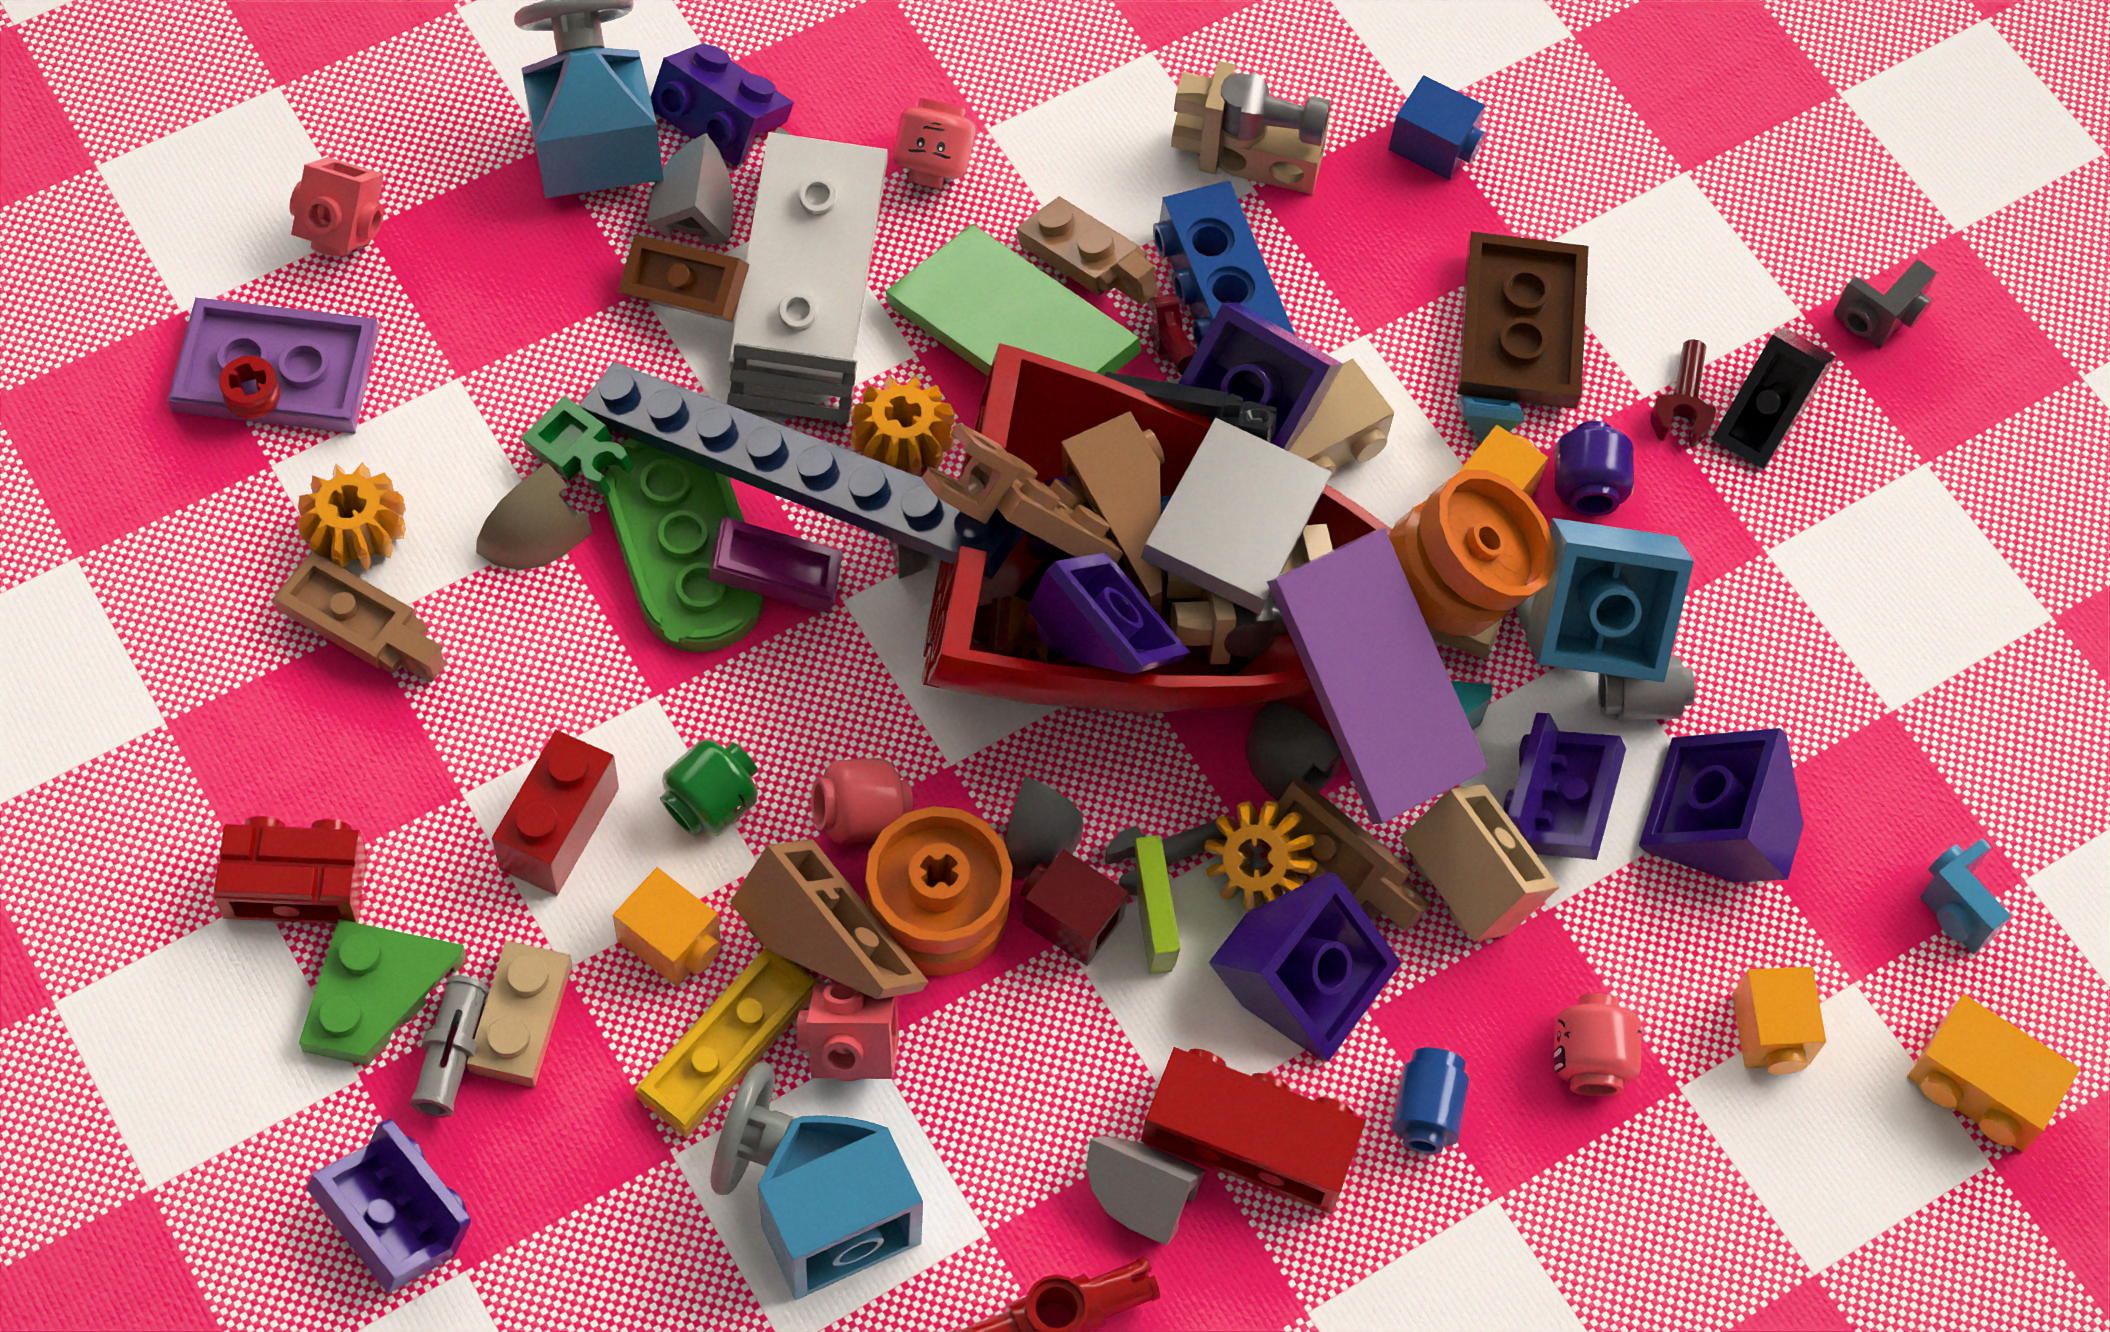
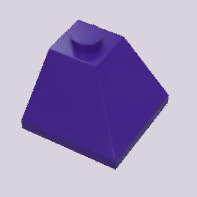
(1101, 618)
(1727, 806)
(1307, 964)

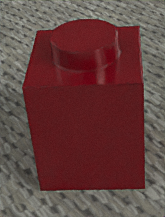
(1073, 906)

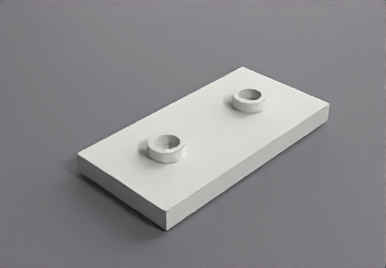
(810, 251)

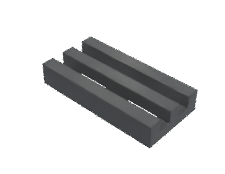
(740, 376)

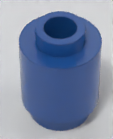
(1431, 1100)

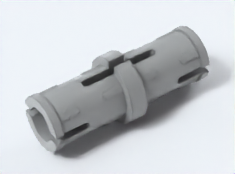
(438, 1085)

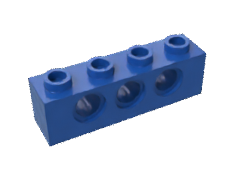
(1215, 224)

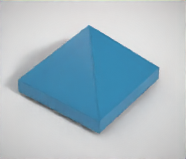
(1485, 413)

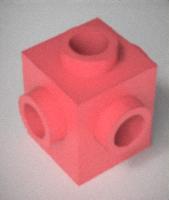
(336, 206)
(849, 1034)

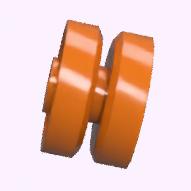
(1473, 552)
(940, 888)

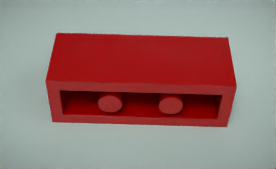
(1253, 1128)

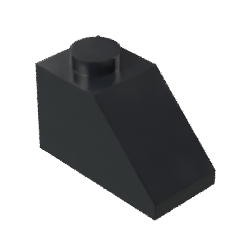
(1773, 397)

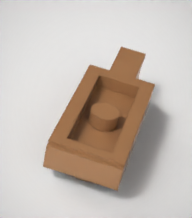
(1088, 251)
(359, 618)
(1354, 855)

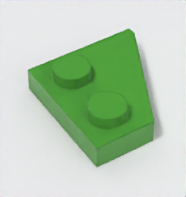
(372, 987)

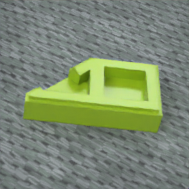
(1156, 906)

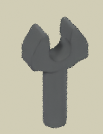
(1175, 848)

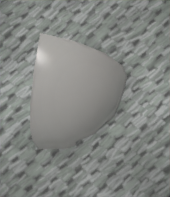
(694, 194)
(1141, 1185)

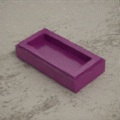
(775, 565)

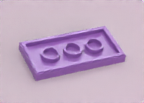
(1378, 676)

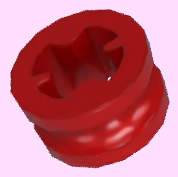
(242, 370)

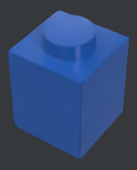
(1438, 128)

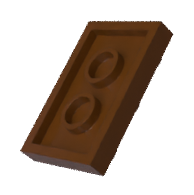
(1523, 320)

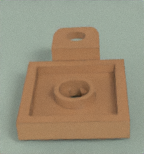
(1009, 484)

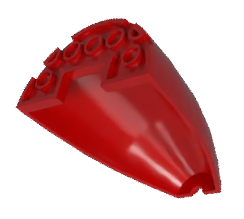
(1029, 411)

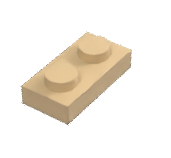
(520, 1013)

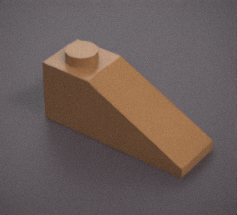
(1120, 479)
(815, 918)

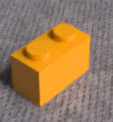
(1993, 1074)

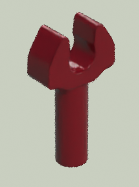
(1168, 333)
(1685, 400)

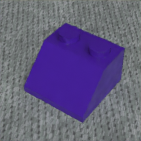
(1264, 366)

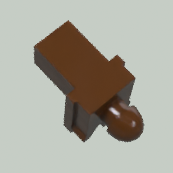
(1009, 629)

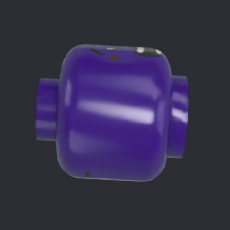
(1594, 468)

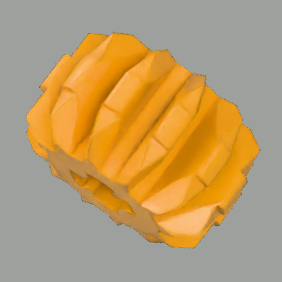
(903, 425)
(351, 516)
(1238, 854)

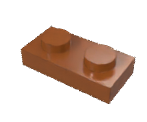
(683, 278)

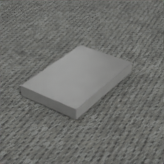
(1236, 515)

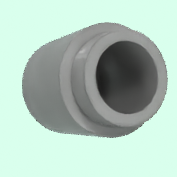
(1645, 698)

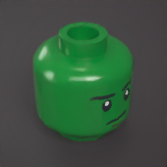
(709, 787)

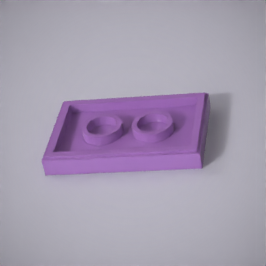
(316, 358)

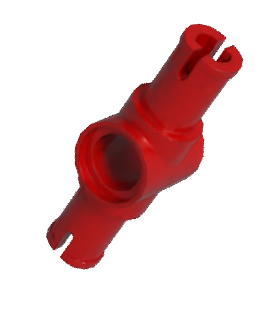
(1086, 1299)

